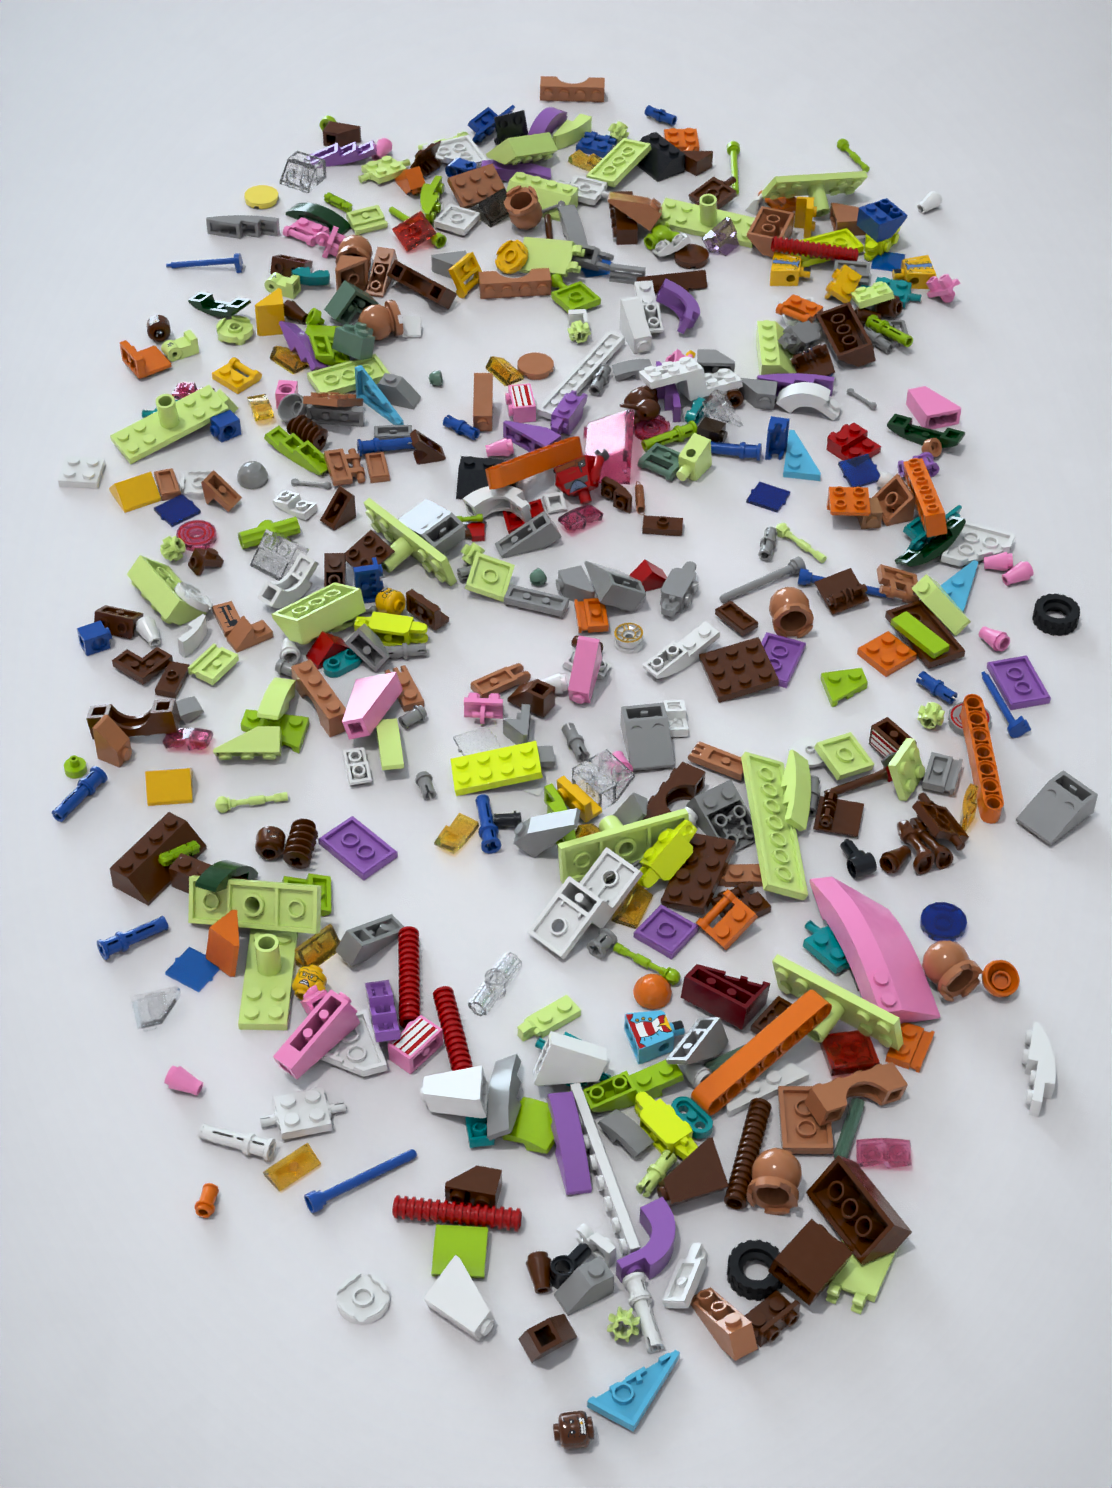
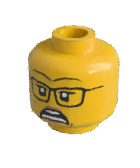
(390, 601)
(306, 978)

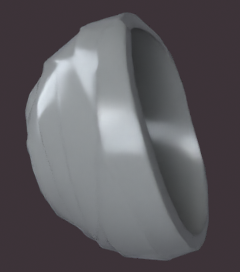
(291, 407)
(252, 475)

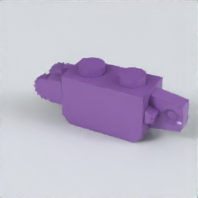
(568, 413)

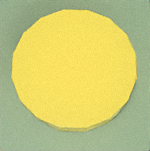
(261, 196)

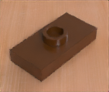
(662, 525)
(736, 618)
(172, 679)
(777, 1007)

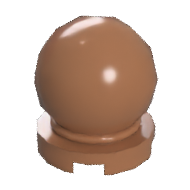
(523, 207)
(355, 246)
(382, 319)
(791, 612)
(951, 969)
(775, 1181)

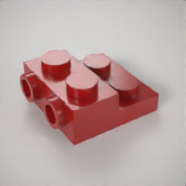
(851, 443)

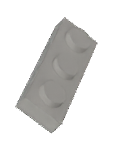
(336, 415)
(536, 600)

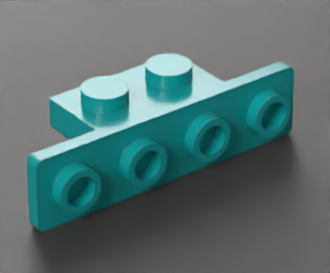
(917, 533)

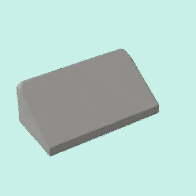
(633, 809)

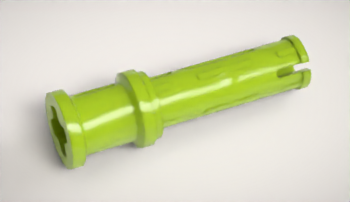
(885, 329)
(677, 434)

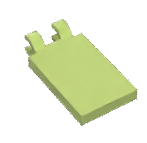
(552, 255)
(860, 1280)

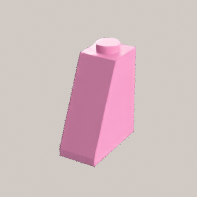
(931, 408)
(585, 669)

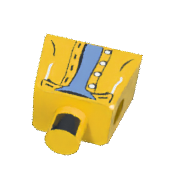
(787, 270)
(916, 271)

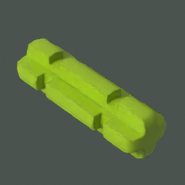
(338, 202)
(168, 857)

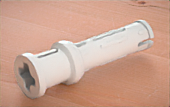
(247, 1143)
(640, 1301)

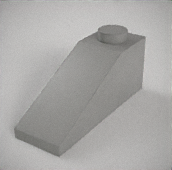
(529, 537)
(544, 830)
(368, 939)
(701, 1042)

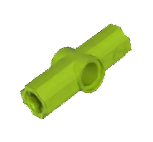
(253, 536)

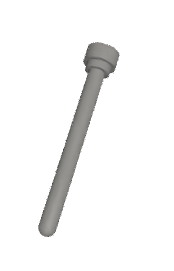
(793, 567)

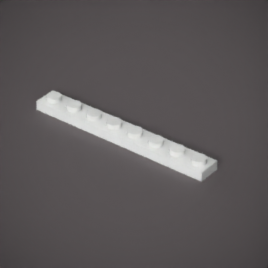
(583, 372)
(605, 1178)

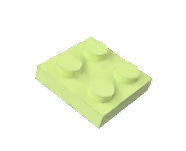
(872, 295)
(489, 576)
(844, 756)
(906, 769)

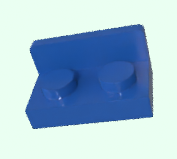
(368, 580)

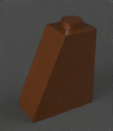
(695, 1176)

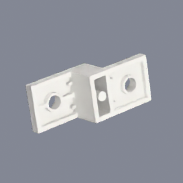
(690, 378)
(585, 903)

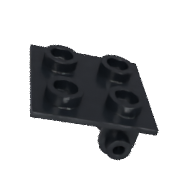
(510, 126)

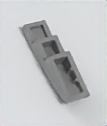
(572, 224)
(238, 225)
(502, 1099)

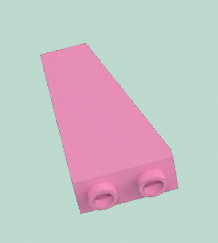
(369, 703)
(317, 1034)

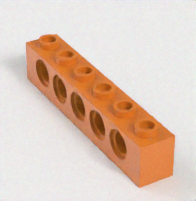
(927, 501)

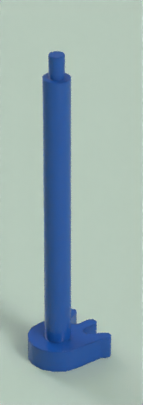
(237, 261)
(1016, 727)

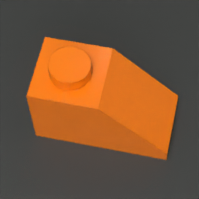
(411, 180)

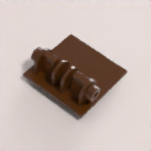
(427, 160)
(814, 362)
(367, 548)
(842, 591)
(838, 815)

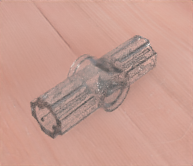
(495, 984)

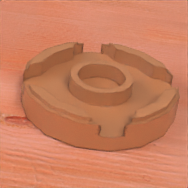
(535, 365)

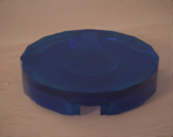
(943, 921)

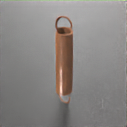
(639, 495)

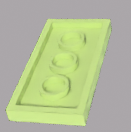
(619, 161)
(341, 377)

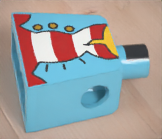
(651, 1034)

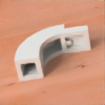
(488, 501)

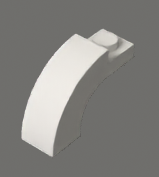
(808, 395)
(292, 586)

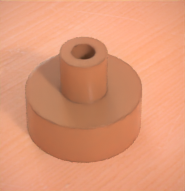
(933, 446)

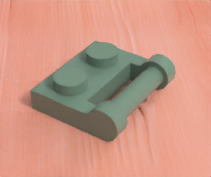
(663, 456)

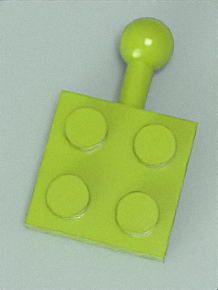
(573, 296)

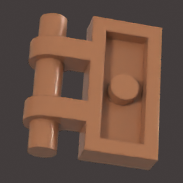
(339, 469)
(897, 579)

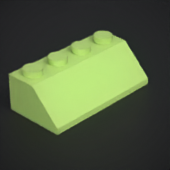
(524, 149)
(548, 191)
(770, 353)
(157, 586)
(320, 612)

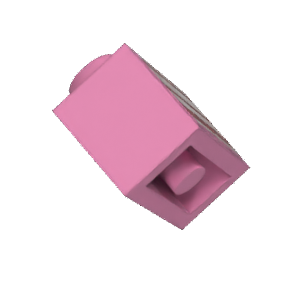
(521, 403)
(417, 1044)

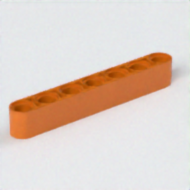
(534, 462)
(981, 758)
(761, 1052)

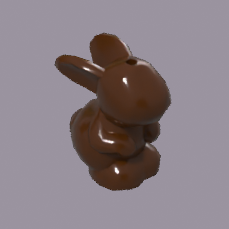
(644, 403)

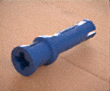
(377, 445)
(742, 450)
(85, 787)
(488, 831)
(122, 941)

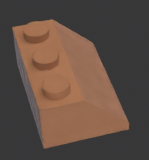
(766, 225)

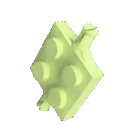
(383, 169)

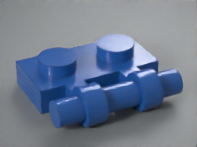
(596, 144)

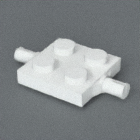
(588, 189)
(302, 1113)

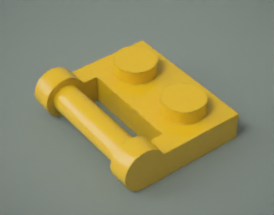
(462, 271)
(234, 380)

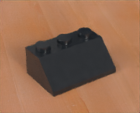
(663, 159)
(473, 475)

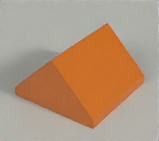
(224, 943)

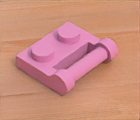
(305, 230)

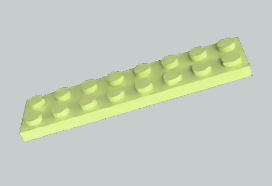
(774, 838)

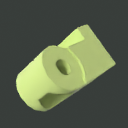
(289, 286)
(181, 347)

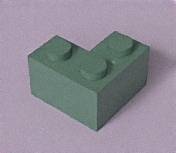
(347, 302)
(354, 340)

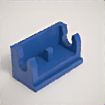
(777, 437)

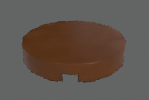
(692, 256)

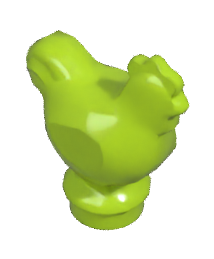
(659, 233)

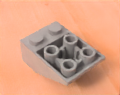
(435, 525)
(615, 587)
(647, 736)
(1058, 808)
(724, 814)

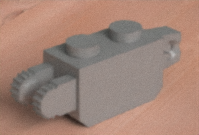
(593, 258)
(800, 336)
(678, 589)

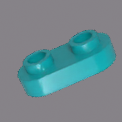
(696, 412)
(341, 663)
(694, 1116)

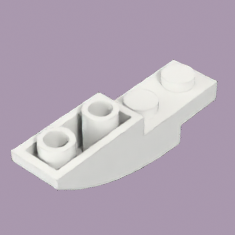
(650, 307)
(682, 654)
(1040, 1067)

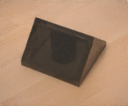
(492, 208)

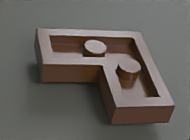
(142, 668)

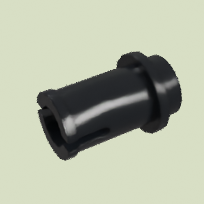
(507, 819)

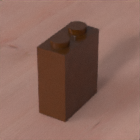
(810, 1261)

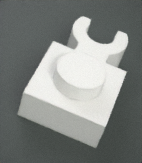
(597, 1243)

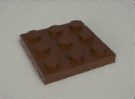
(738, 669)

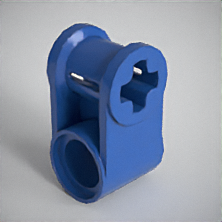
(459, 166)

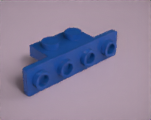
(485, 124)

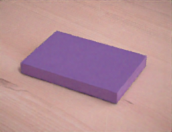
(783, 655)
(1018, 682)
(358, 848)

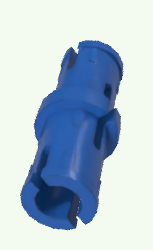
(660, 115)
(461, 427)
(936, 687)

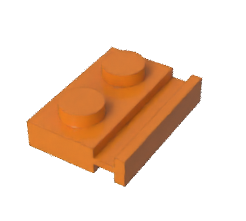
(591, 615)
(914, 1048)

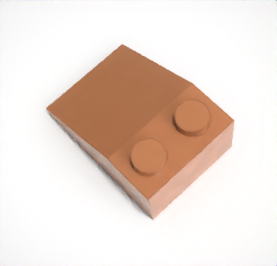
(639, 208)

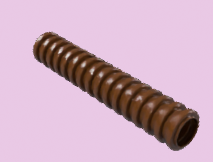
(748, 1150)

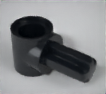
(858, 861)
(568, 1264)

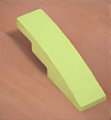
(797, 790)

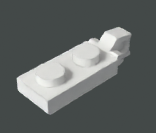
(686, 1278)

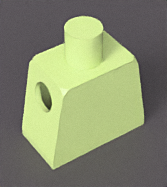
(694, 458)

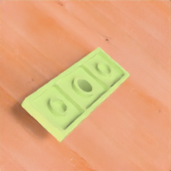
(815, 186)
(703, 218)
(169, 423)
(407, 543)
(626, 840)
(259, 905)
(268, 980)
(846, 1006)

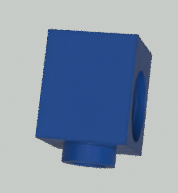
(225, 426)
(94, 638)

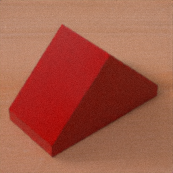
(650, 575)
(324, 648)

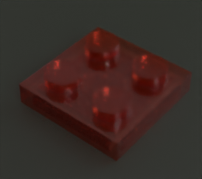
(414, 231)
(848, 1052)

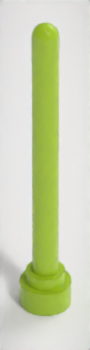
(733, 150)
(437, 240)

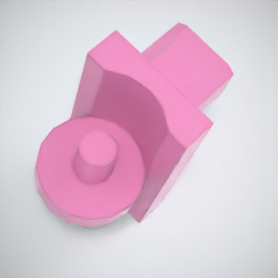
(330, 241)
(942, 287)
(483, 707)

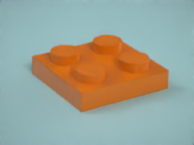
(682, 137)
(887, 653)

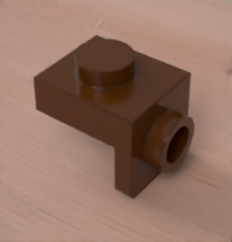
(202, 558)

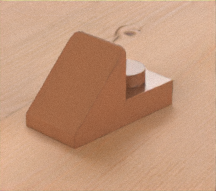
(217, 488)
(247, 635)

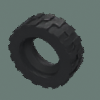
(1057, 603)
(740, 1282)

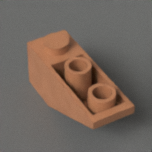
(378, 280)
(725, 1323)

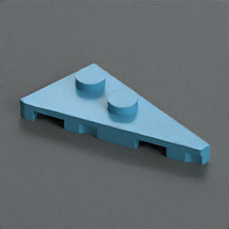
(374, 397)
(798, 461)
(960, 584)
(630, 1399)

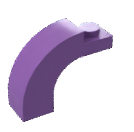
(548, 121)
(680, 302)
(654, 1256)

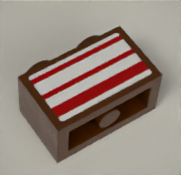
(887, 737)

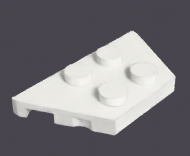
(766, 1085)

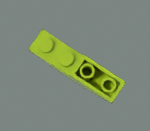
(430, 198)
(622, 1088)

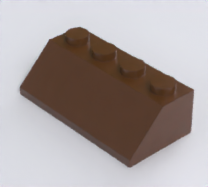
(846, 335)
(139, 870)
(858, 1211)

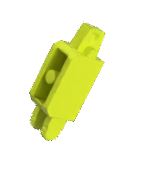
(875, 248)
(394, 629)
(667, 854)
(664, 1126)

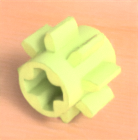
(618, 131)
(579, 331)
(172, 548)
(470, 551)
(931, 715)
(628, 1319)

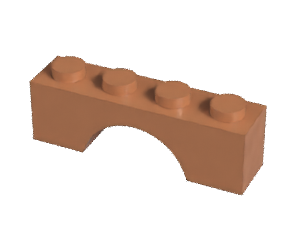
(588, 91)
(494, 285)
(328, 706)
(880, 1084)

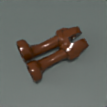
(916, 832)

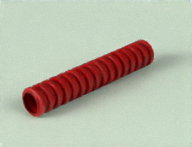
(812, 249)
(408, 975)
(452, 1028)
(457, 1213)

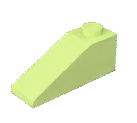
(941, 604)

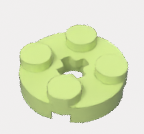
(234, 330)

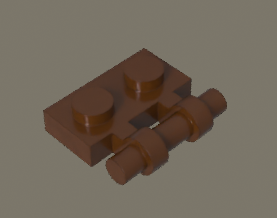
(755, 901)

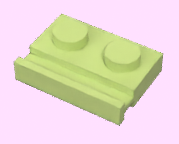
(366, 220)
(213, 664)

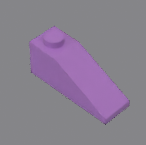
(529, 436)

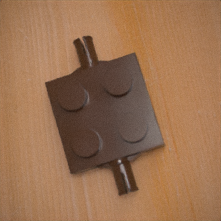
(718, 188)
(939, 821)

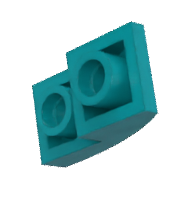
(317, 278)
(477, 1132)

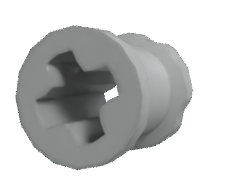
(601, 943)

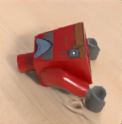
(580, 475)

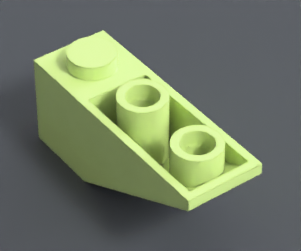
(260, 741)

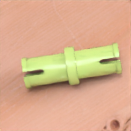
(656, 1173)

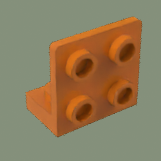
(144, 361)
(848, 501)

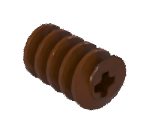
(308, 430)
(300, 843)

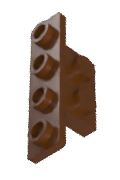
(687, 280)

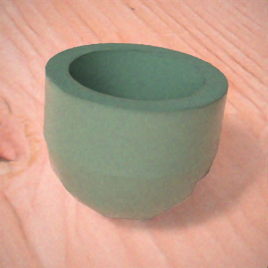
(435, 378)
(538, 577)

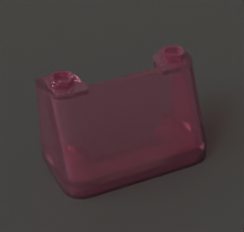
(616, 436)

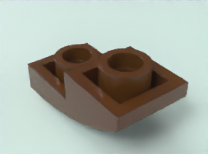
(613, 490)

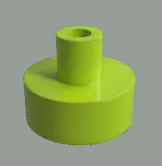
(325, 120)
(314, 317)
(75, 767)

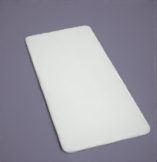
(533, 787)

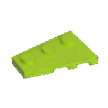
(292, 727)

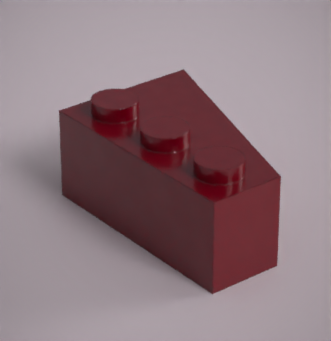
(724, 996)

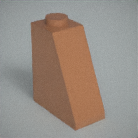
(843, 217)
(483, 401)

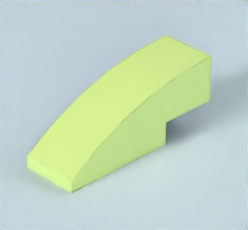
(572, 131)
(277, 698)
(389, 744)

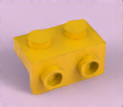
(804, 213)
(844, 282)
(576, 798)

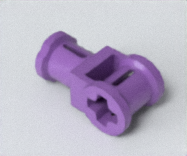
(931, 466)

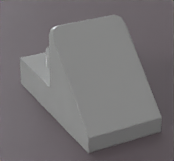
(518, 729)

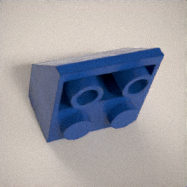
(880, 219)

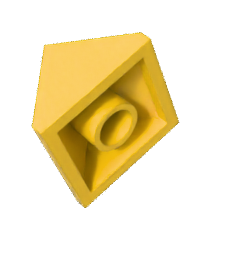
(269, 314)
(136, 492)
(169, 786)

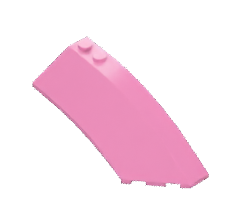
(876, 951)

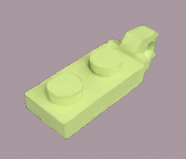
(549, 1018)

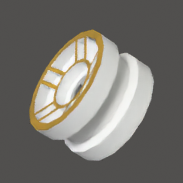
(628, 638)

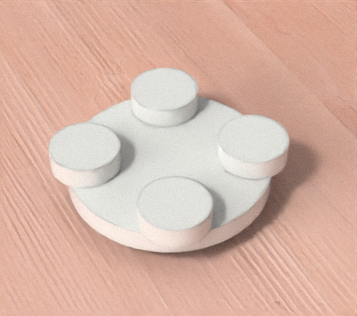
(805, 748)

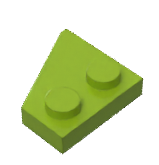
(843, 684)

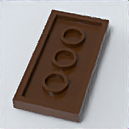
(926, 617)
(700, 875)

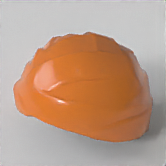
(1000, 978)
(652, 991)

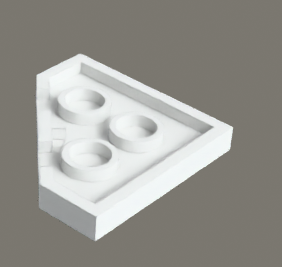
(458, 147)
(976, 543)
(358, 1050)

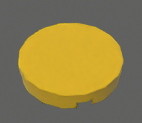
(511, 256)

